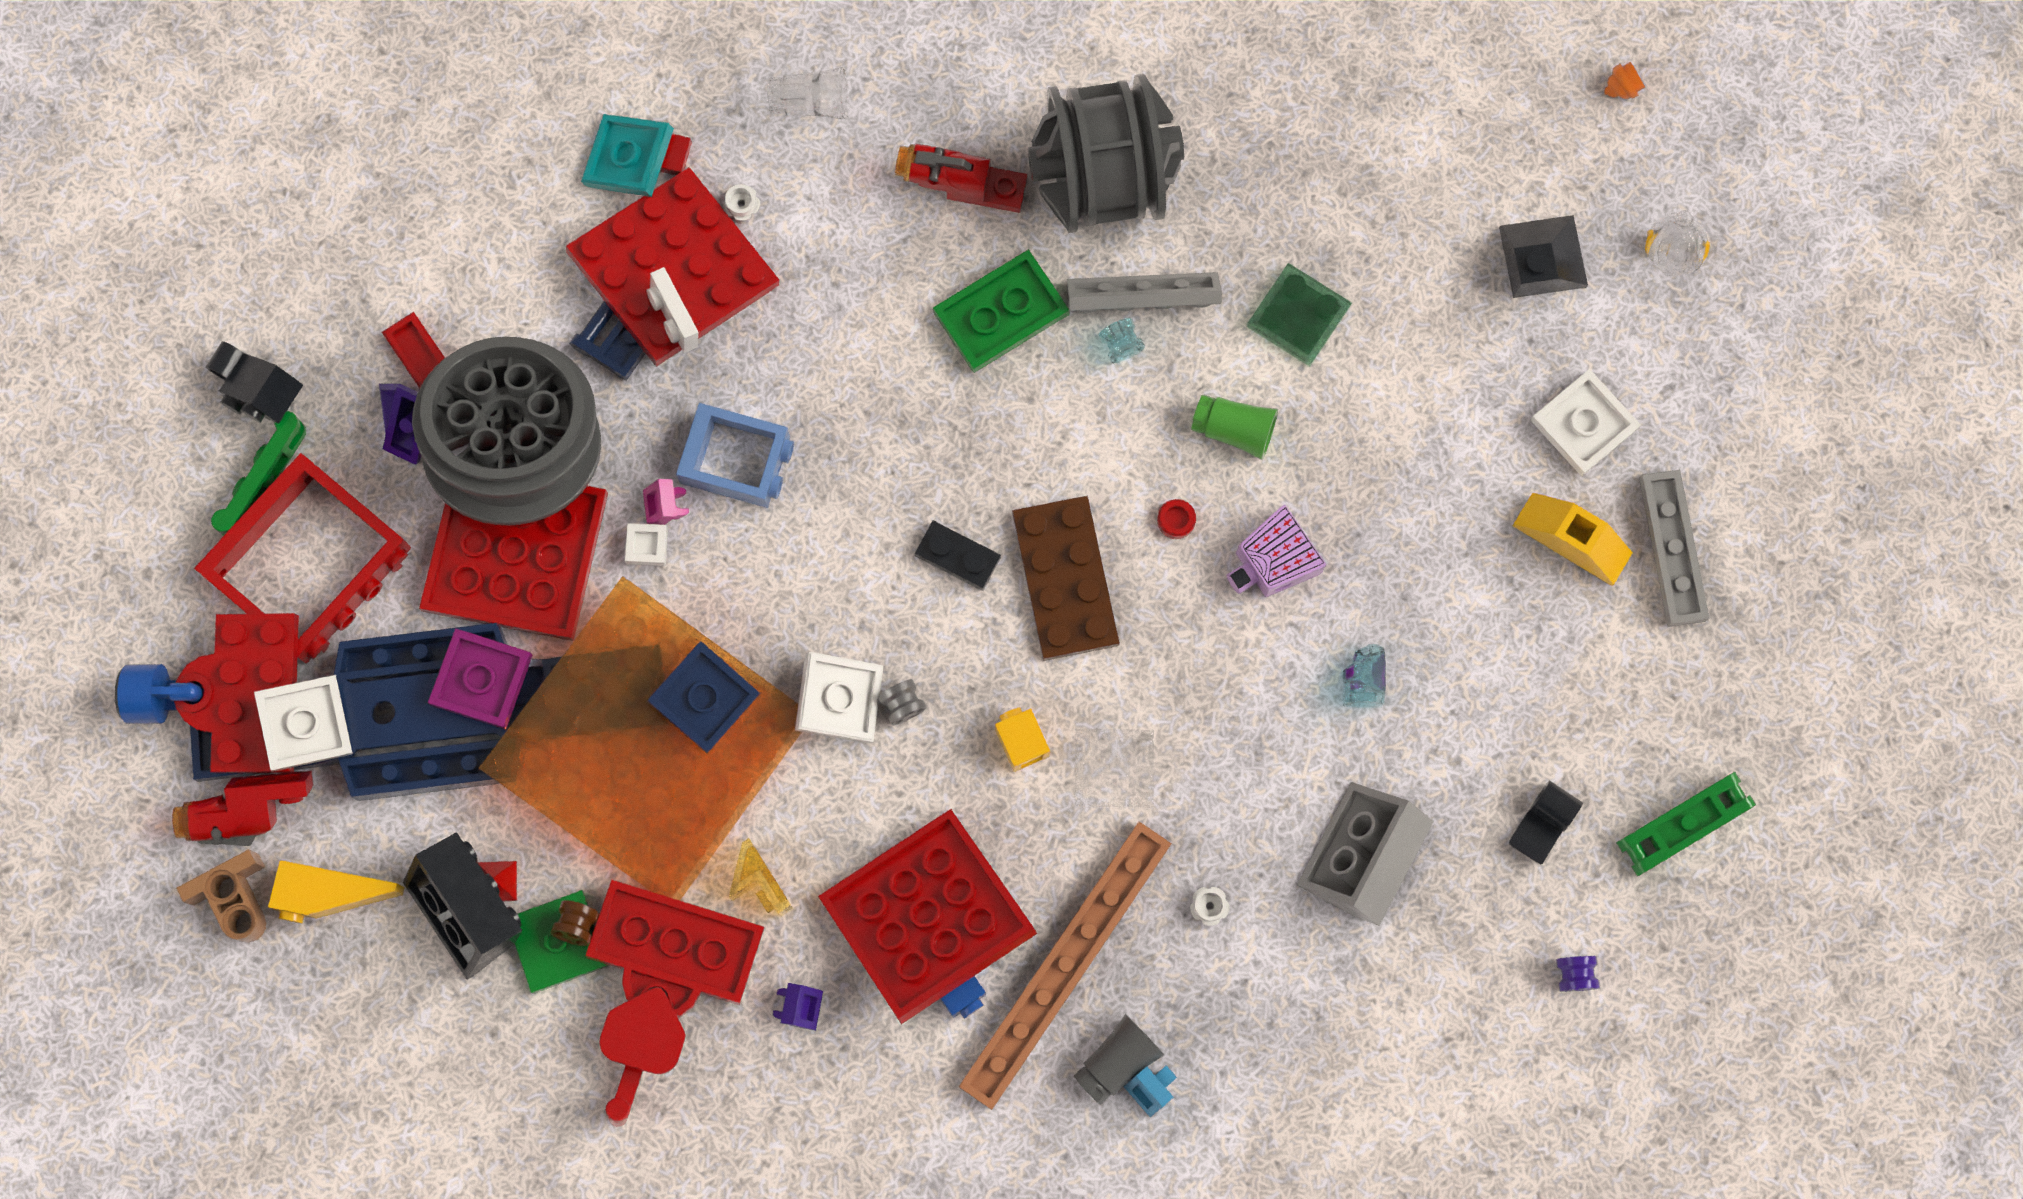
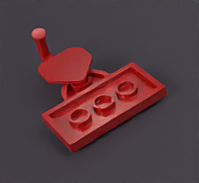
(669, 951)

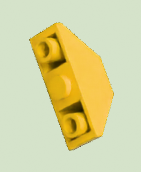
(1574, 535)

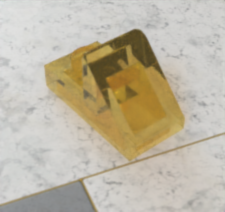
(753, 872)

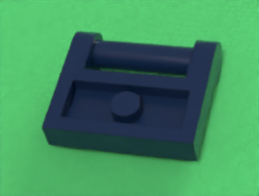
(618, 351)

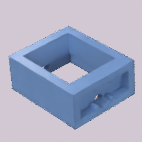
(697, 444)

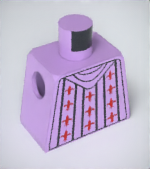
(1276, 556)

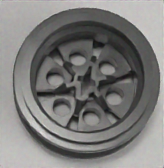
(501, 377)

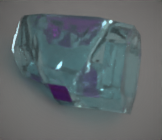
(1365, 678)

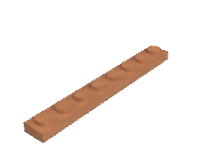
(1064, 966)

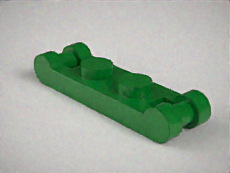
(268, 465)
(1686, 823)

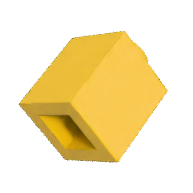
(1021, 738)

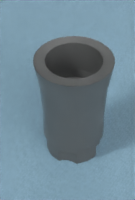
(1117, 1061)

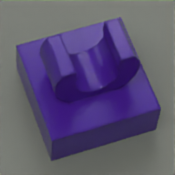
(800, 1006)

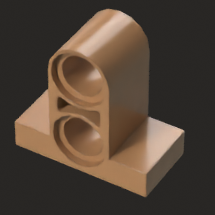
(239, 902)

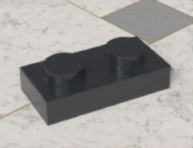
(957, 555)

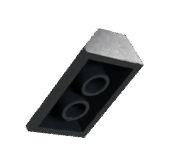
(462, 904)

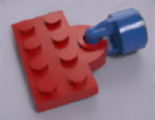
(219, 688)

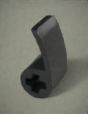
(1545, 822)

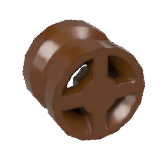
(574, 923)

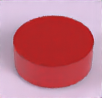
(1176, 519)

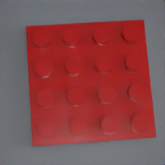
(697, 246)
(516, 574)
(927, 916)

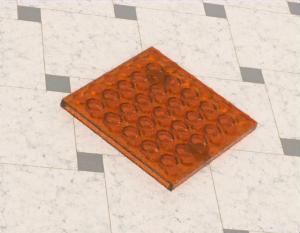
(619, 770)

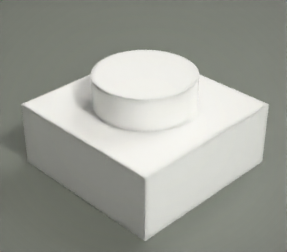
(646, 544)

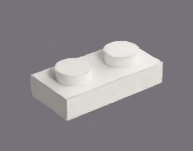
(679, 323)

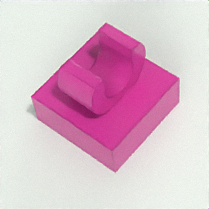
(660, 502)

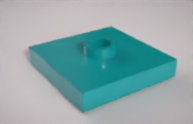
(627, 155)

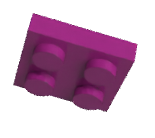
(480, 678)

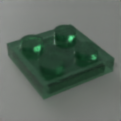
(1299, 314)

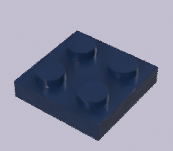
(703, 697)

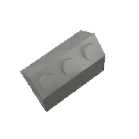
(1365, 852)

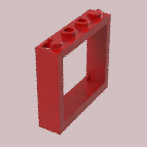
(265, 513)

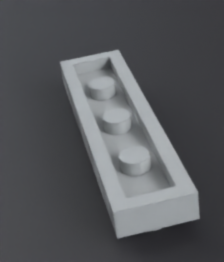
(1144, 291)
(1674, 548)

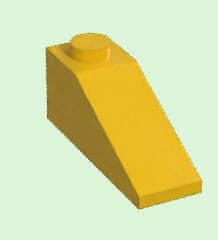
(321, 892)

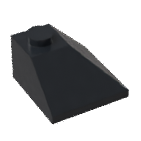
(1543, 256)

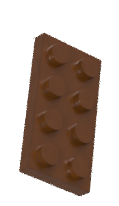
(1065, 578)

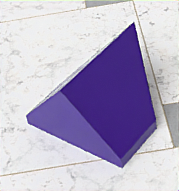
(397, 411)

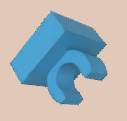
(1150, 1089)

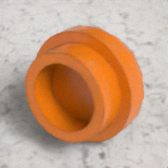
(1624, 82)

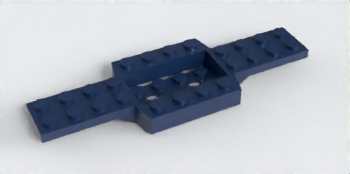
(402, 673)

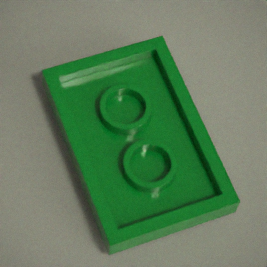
(1001, 311)

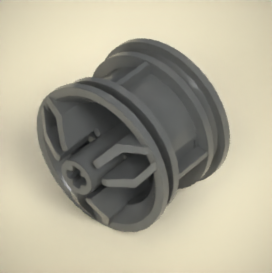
(1106, 153)

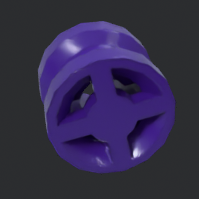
(1578, 973)

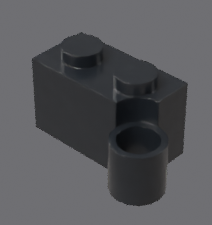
(253, 384)

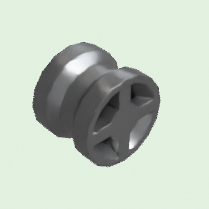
(902, 702)

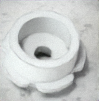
(741, 193)
(1220, 905)

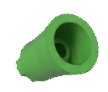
(1235, 424)

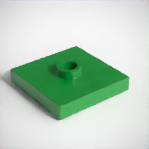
(545, 957)

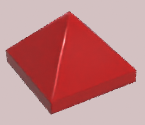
(505, 876)

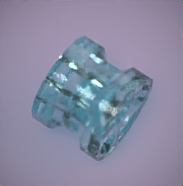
(1121, 340)

